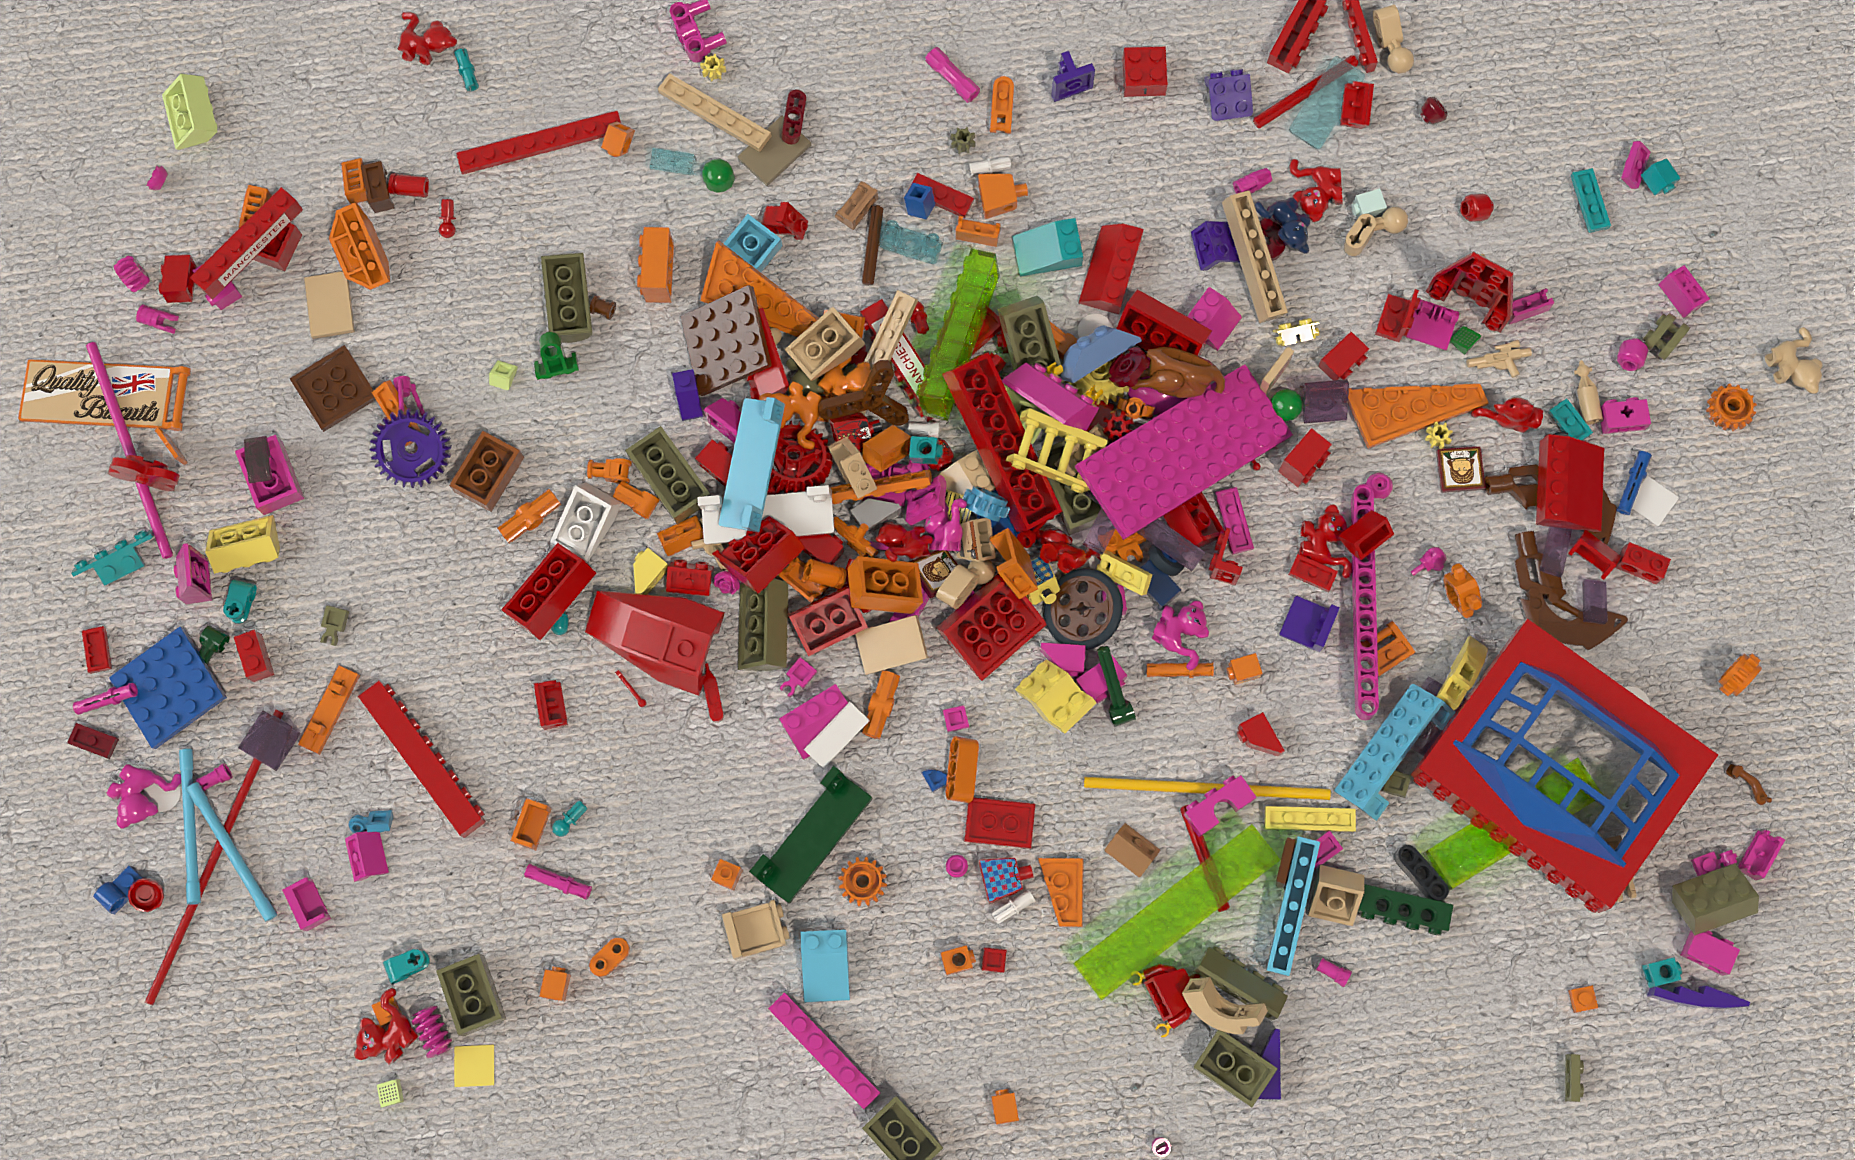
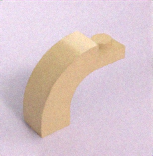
(1219, 1012)

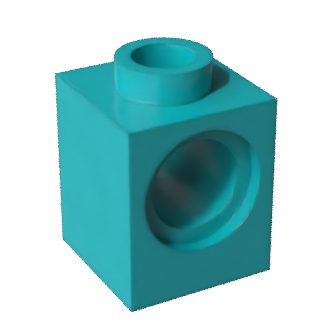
(917, 445)
(1653, 975)

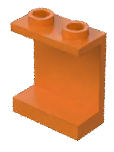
(1018, 568)

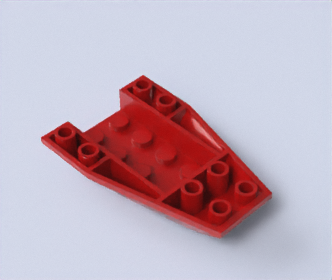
(1483, 282)
(657, 634)

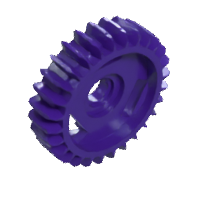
(404, 462)

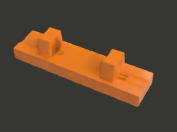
(329, 710)

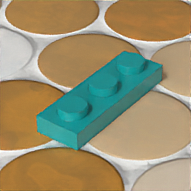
(1590, 200)

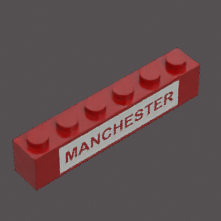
(246, 243)
(905, 360)

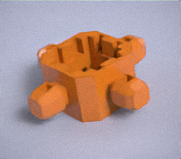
(1462, 590)

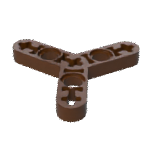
(863, 400)

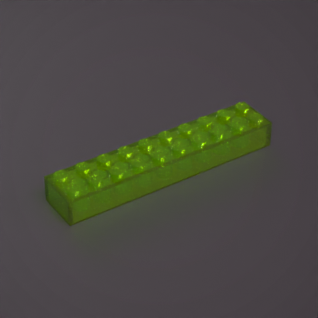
(1176, 912)

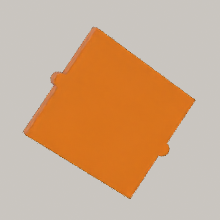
(171, 446)

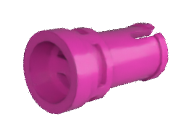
(219, 775)
(1333, 971)

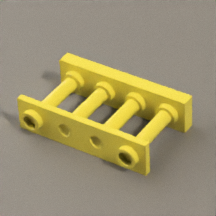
(1053, 429)

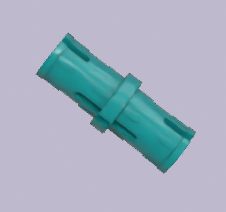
(466, 69)

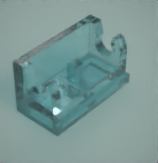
(672, 161)

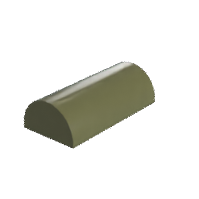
(567, 296)

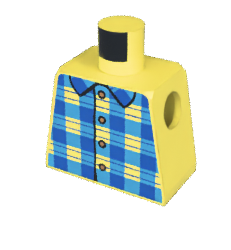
(1045, 581)

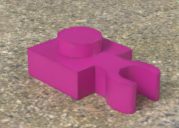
(799, 674)

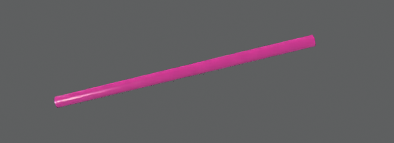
(128, 447)

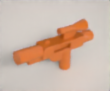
(855, 537)

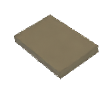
(775, 155)

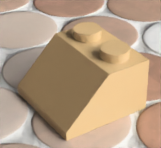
(1336, 895)

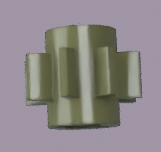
(960, 144)

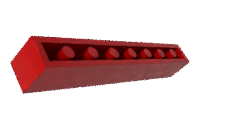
(717, 463)
(422, 759)

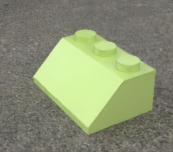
(189, 111)

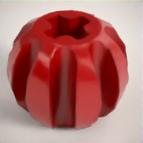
(1113, 433)

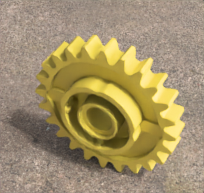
(1102, 382)

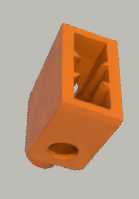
(999, 193)

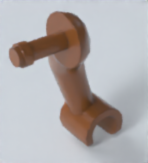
(1760, 796)

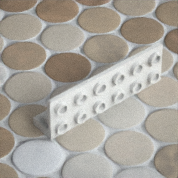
(801, 512)

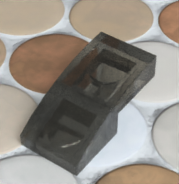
(257, 459)

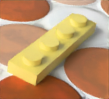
(1310, 819)

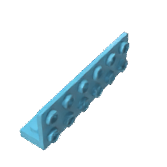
(751, 464)
(1389, 748)

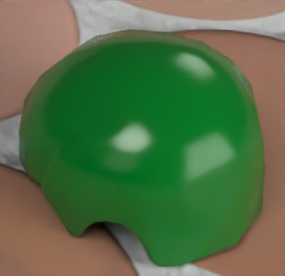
(718, 175)
(1287, 404)

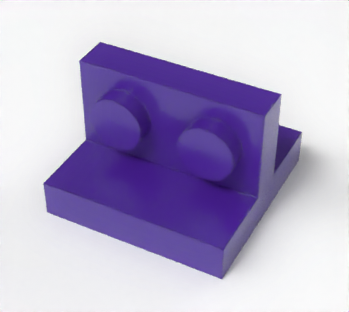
(1071, 79)

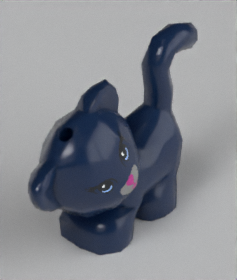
(1294, 225)

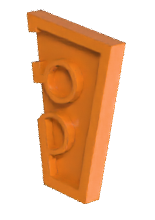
(1065, 888)

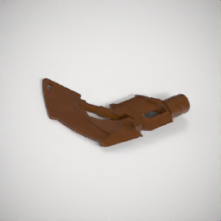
(1527, 495)
(1536, 610)

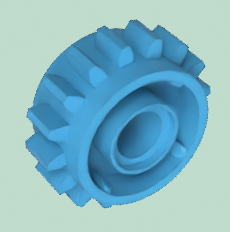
(986, 503)

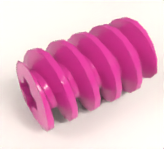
(431, 1032)

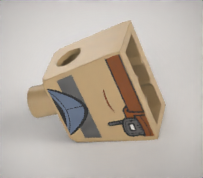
(976, 541)

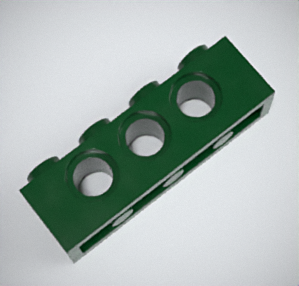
(1440, 911)

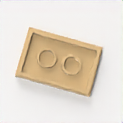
(329, 305)
(891, 645)

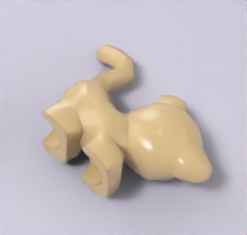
(1803, 372)

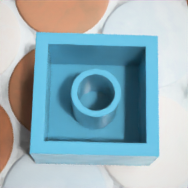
(754, 243)

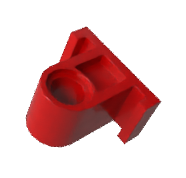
(785, 220)

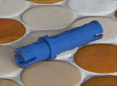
(1642, 460)

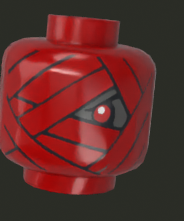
(946, 459)

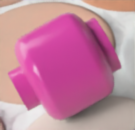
(1632, 354)

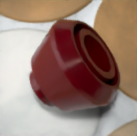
(1433, 111)

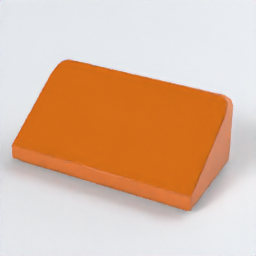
(681, 535)

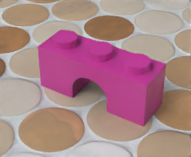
(1235, 793)

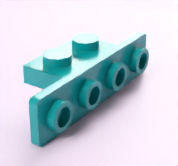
(116, 562)

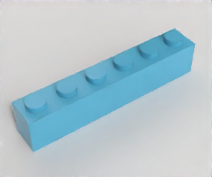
(1293, 906)

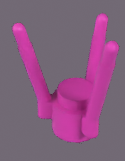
(404, 387)

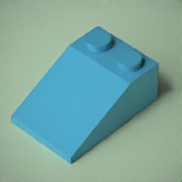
(825, 965)

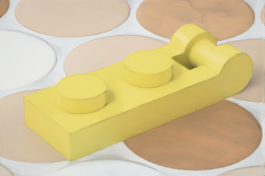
(1125, 573)

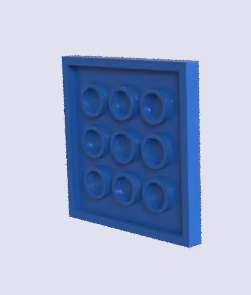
(171, 687)

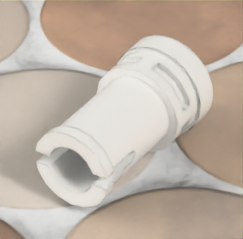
(928, 430)

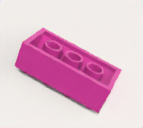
(1052, 396)

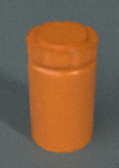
(824, 574)

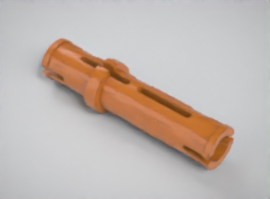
(1178, 669)

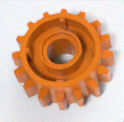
(1739, 399)
(1740, 674)
(859, 869)

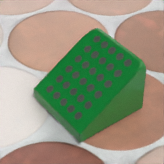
(1465, 339)

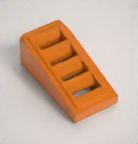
(358, 192)
(250, 198)

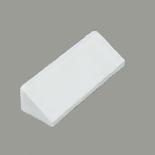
(837, 734)

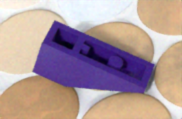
(1271, 1054)

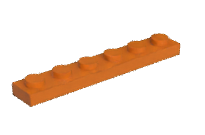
(896, 484)

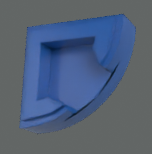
(935, 779)

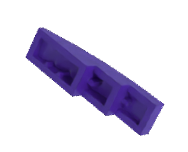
(1704, 998)

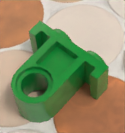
(554, 358)

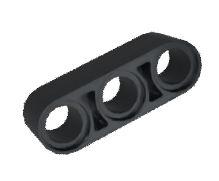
(1432, 877)

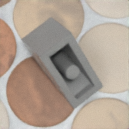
(874, 513)

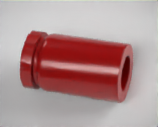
(408, 185)

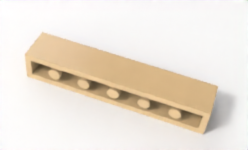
(1254, 256)

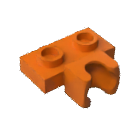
(1126, 547)

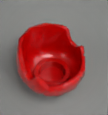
(146, 894)

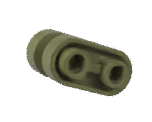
(1665, 323)

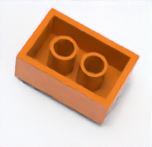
(656, 264)
(885, 585)

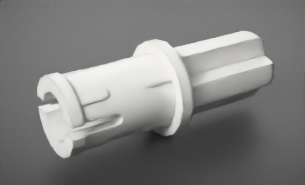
(989, 166)
(1013, 907)

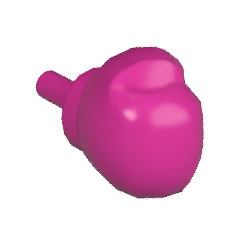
(1432, 559)

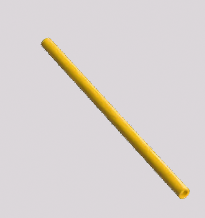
(1202, 788)

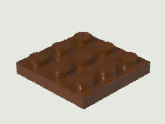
(333, 388)

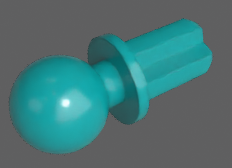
(562, 826)

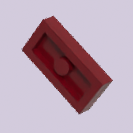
(92, 741)

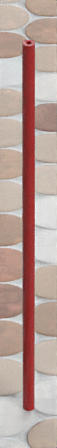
(204, 879)

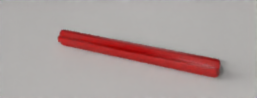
(1292, 99)

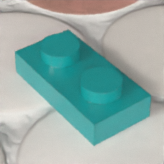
(1570, 420)

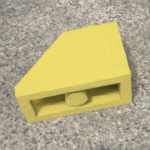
(648, 571)

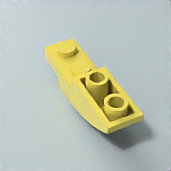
(1463, 673)

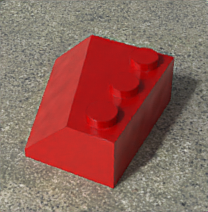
(761, 554)

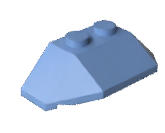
(1094, 351)

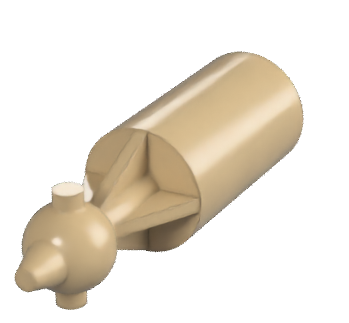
(1588, 396)

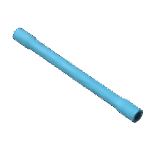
(201, 801)
(192, 886)

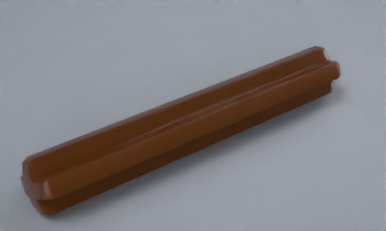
(872, 245)

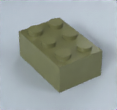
(1715, 899)
(471, 995)
(901, 1133)

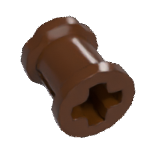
(602, 307)

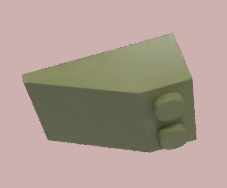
(1235, 1068)

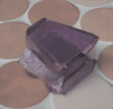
(269, 740)

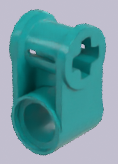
(239, 597)
(402, 966)

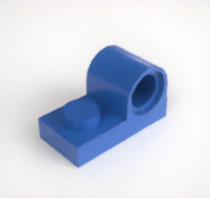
(115, 894)

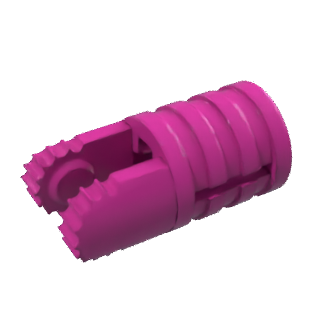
(155, 318)

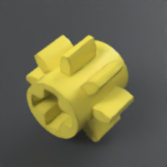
(708, 70)
(1442, 431)

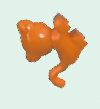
(838, 384)
(804, 406)

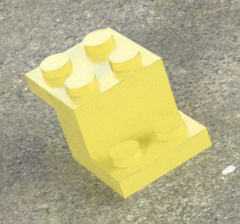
(1055, 696)

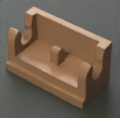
(857, 205)

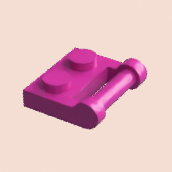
(928, 505)

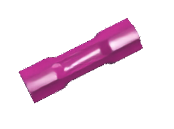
(940, 63)

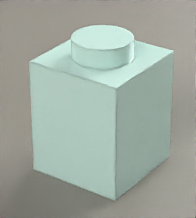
(1369, 203)

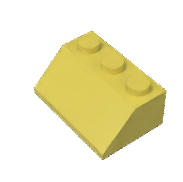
(243, 544)

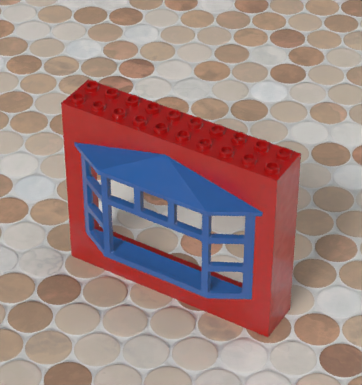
(1530, 820)

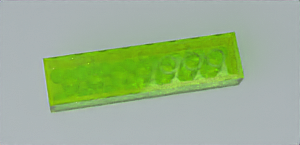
(959, 331)
(1473, 850)

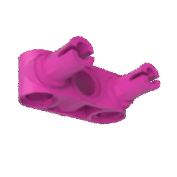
(688, 30)

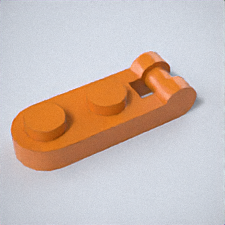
(1002, 104)

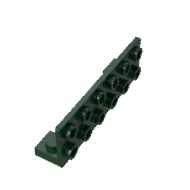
(813, 837)

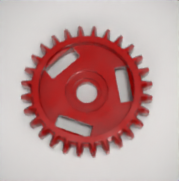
(791, 471)

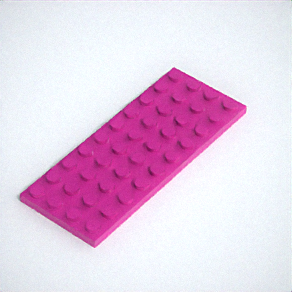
(1183, 452)

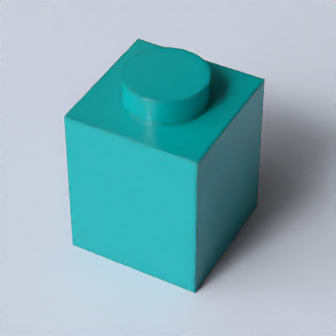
(1661, 177)

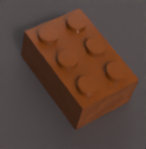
(486, 471)

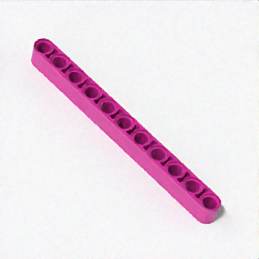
(1364, 611)

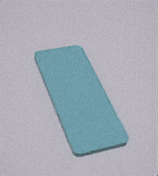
(1324, 103)

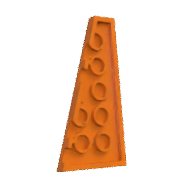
(731, 272)
(1406, 409)

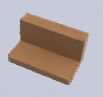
(1132, 850)

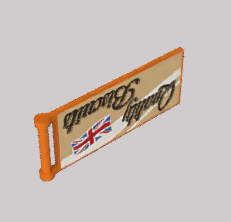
(72, 395)

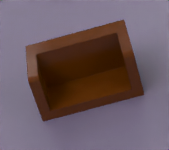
(376, 186)

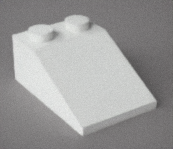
(585, 520)

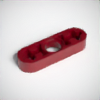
(791, 109)

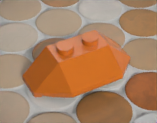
(359, 248)

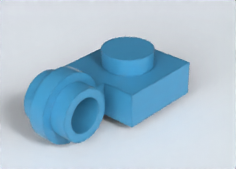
(376, 822)

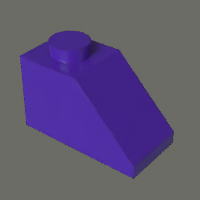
(687, 394)

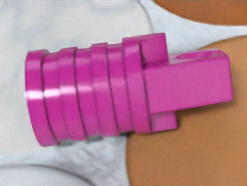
(1253, 181)

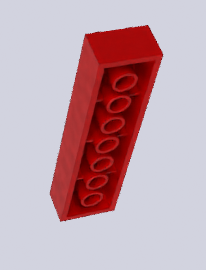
(998, 434)

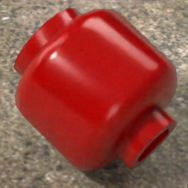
(1476, 207)

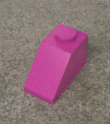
(1066, 657)

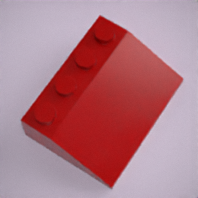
(1570, 483)
(990, 627)

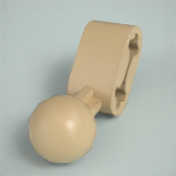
(1390, 35)
(1393, 221)
(963, 581)

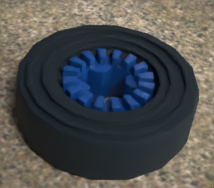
(1164, 562)

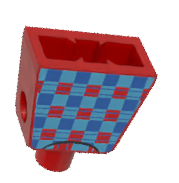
(1003, 877)

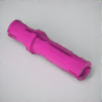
(125, 692)
(565, 884)

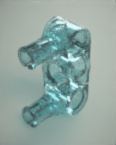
(895, 238)

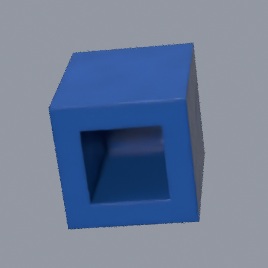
(919, 201)

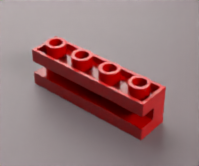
(1296, 34)

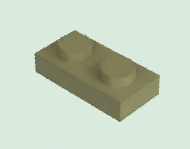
(1573, 1068)

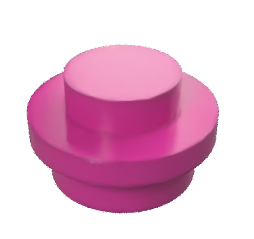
(956, 866)

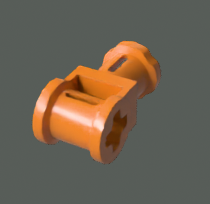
(612, 471)

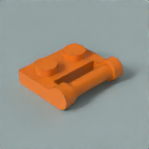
(1393, 652)

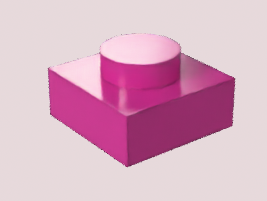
(956, 718)

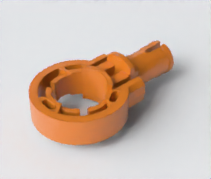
(1135, 408)

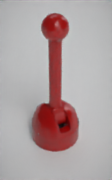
(1031, 535)

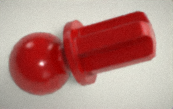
(447, 228)
(919, 318)

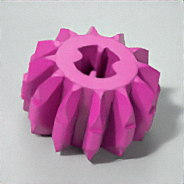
(131, 273)

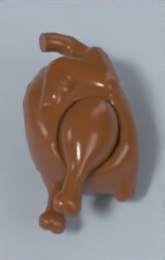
(1179, 373)

